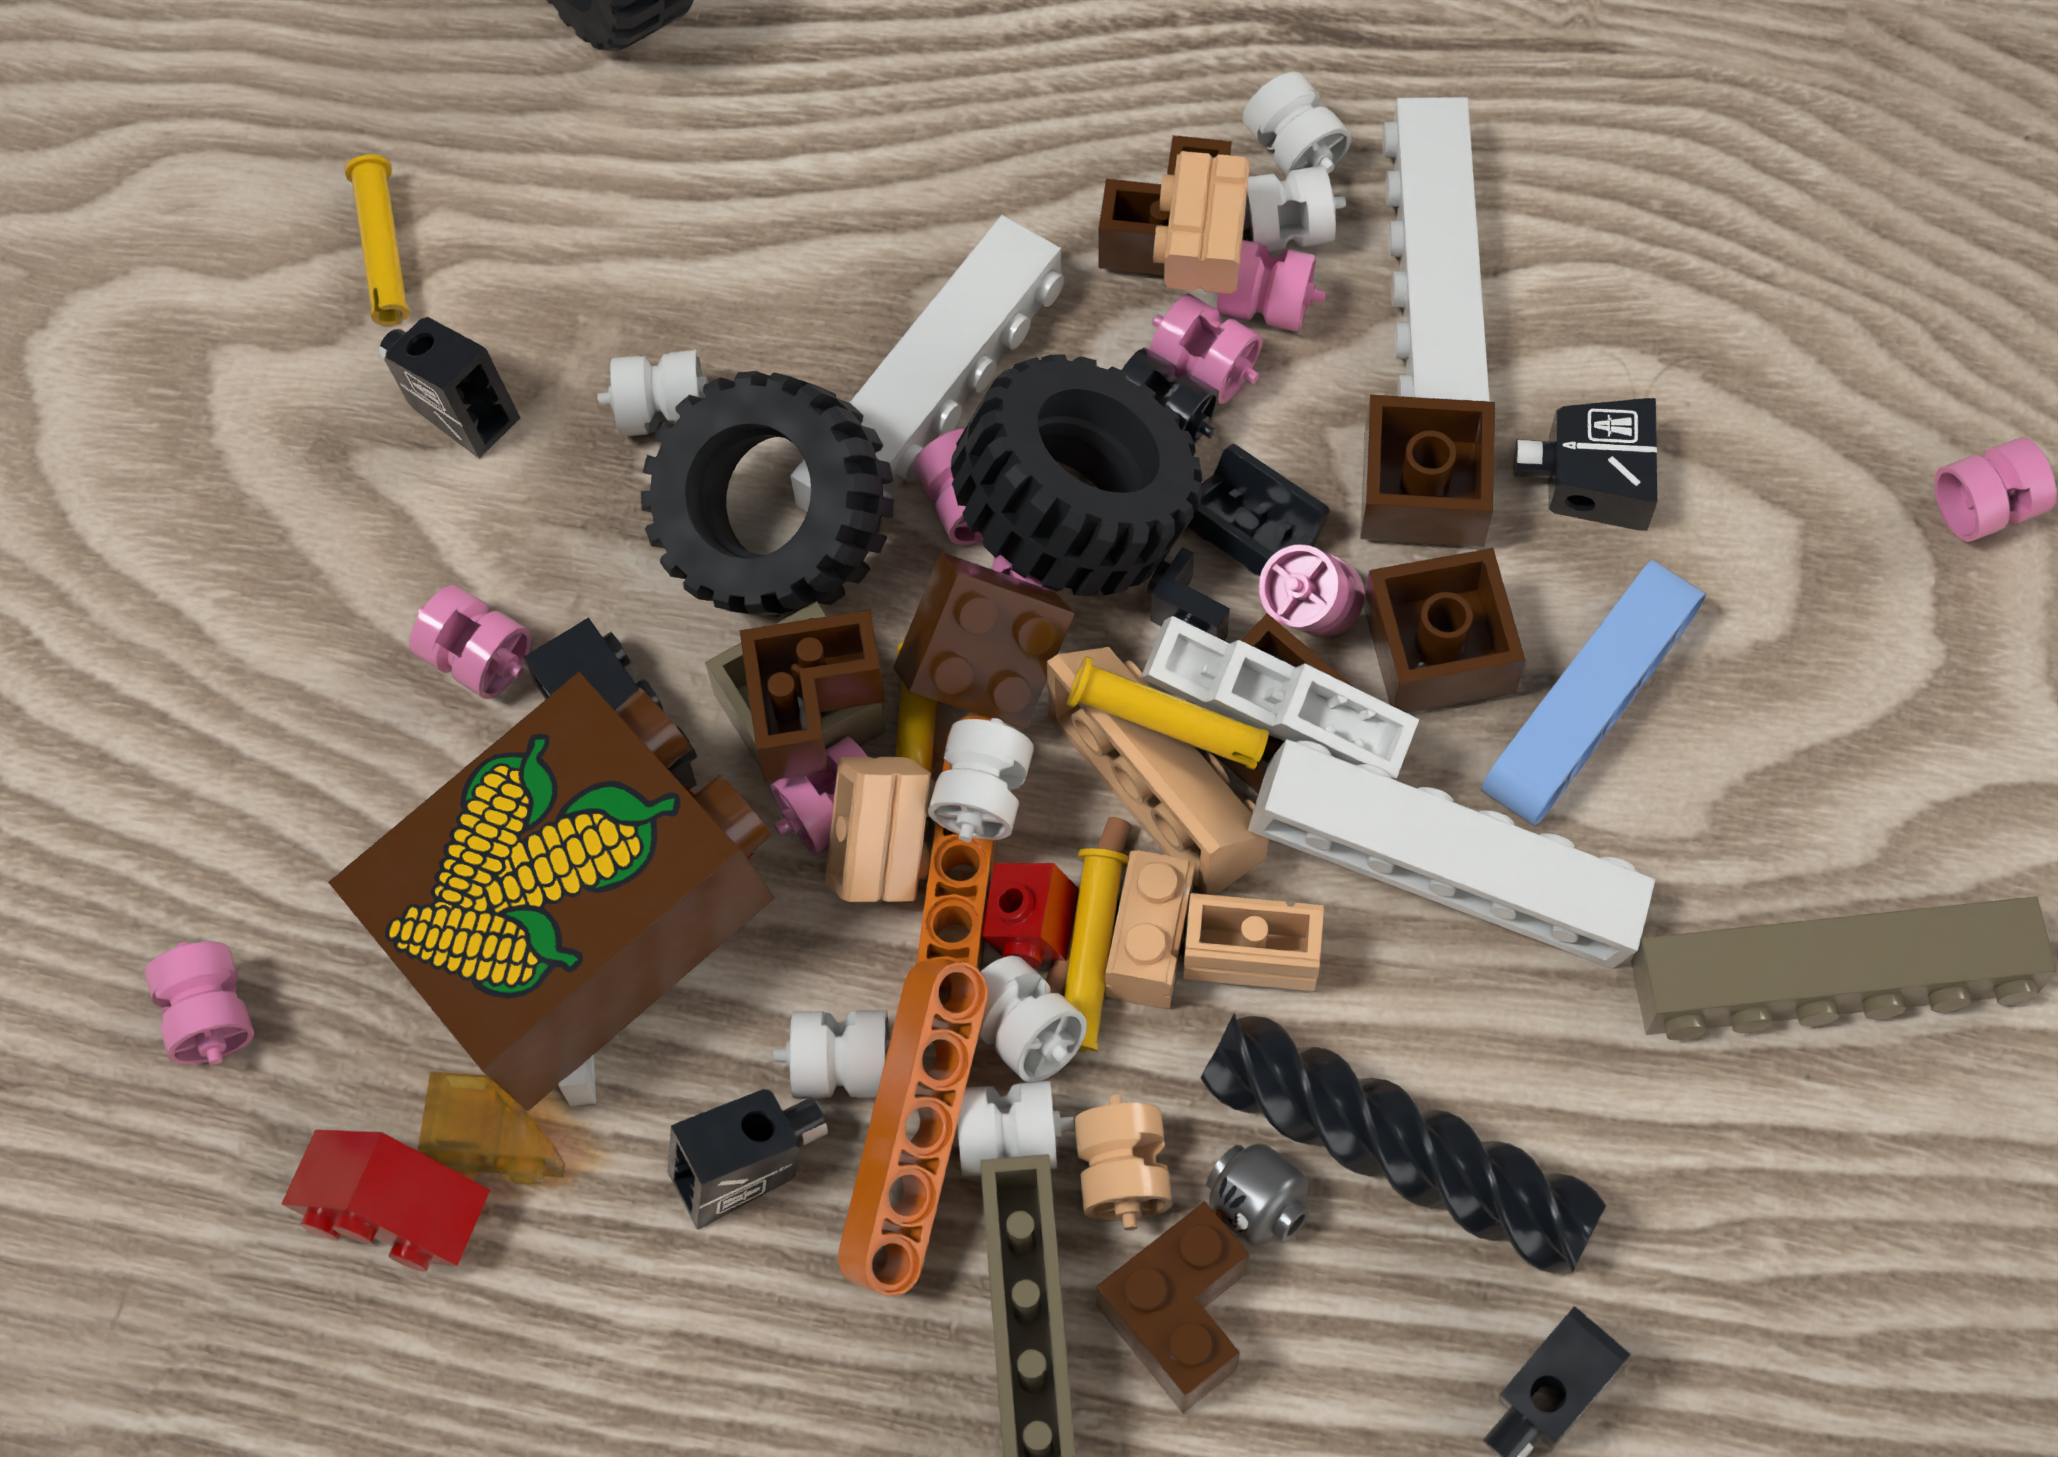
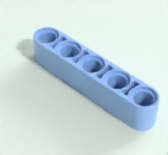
(1593, 693)

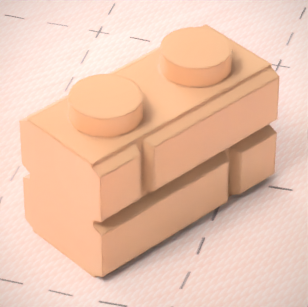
(1204, 222)
(879, 829)
(1149, 929)
(1253, 942)

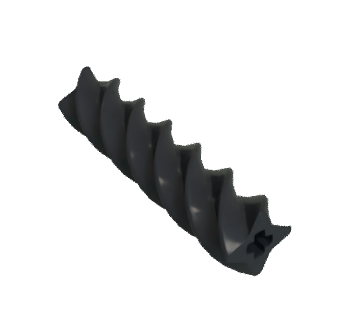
(1422, 1153)

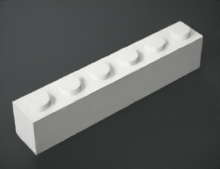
(1436, 250)
(953, 347)
(1452, 853)

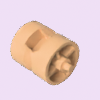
(1123, 1170)

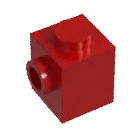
(1030, 912)

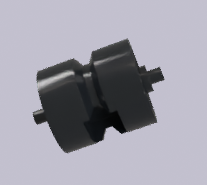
(1186, 395)

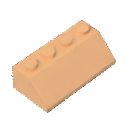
(1160, 780)

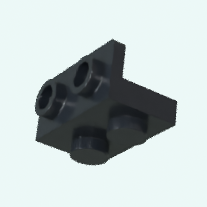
(1255, 510)

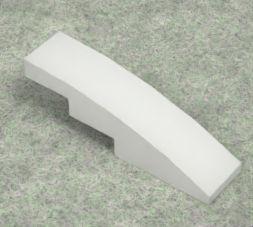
(1278, 697)

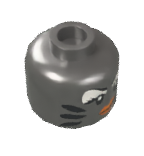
(1258, 1194)

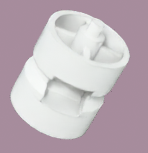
(1288, 119)
(1291, 209)
(648, 393)
(976, 792)
(1026, 1022)
(836, 1054)
(1008, 1125)

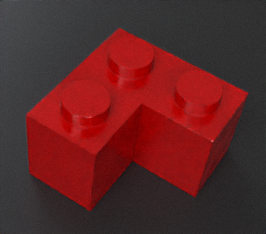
(388, 1192)

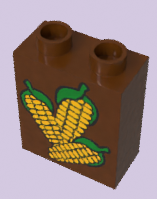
(559, 885)

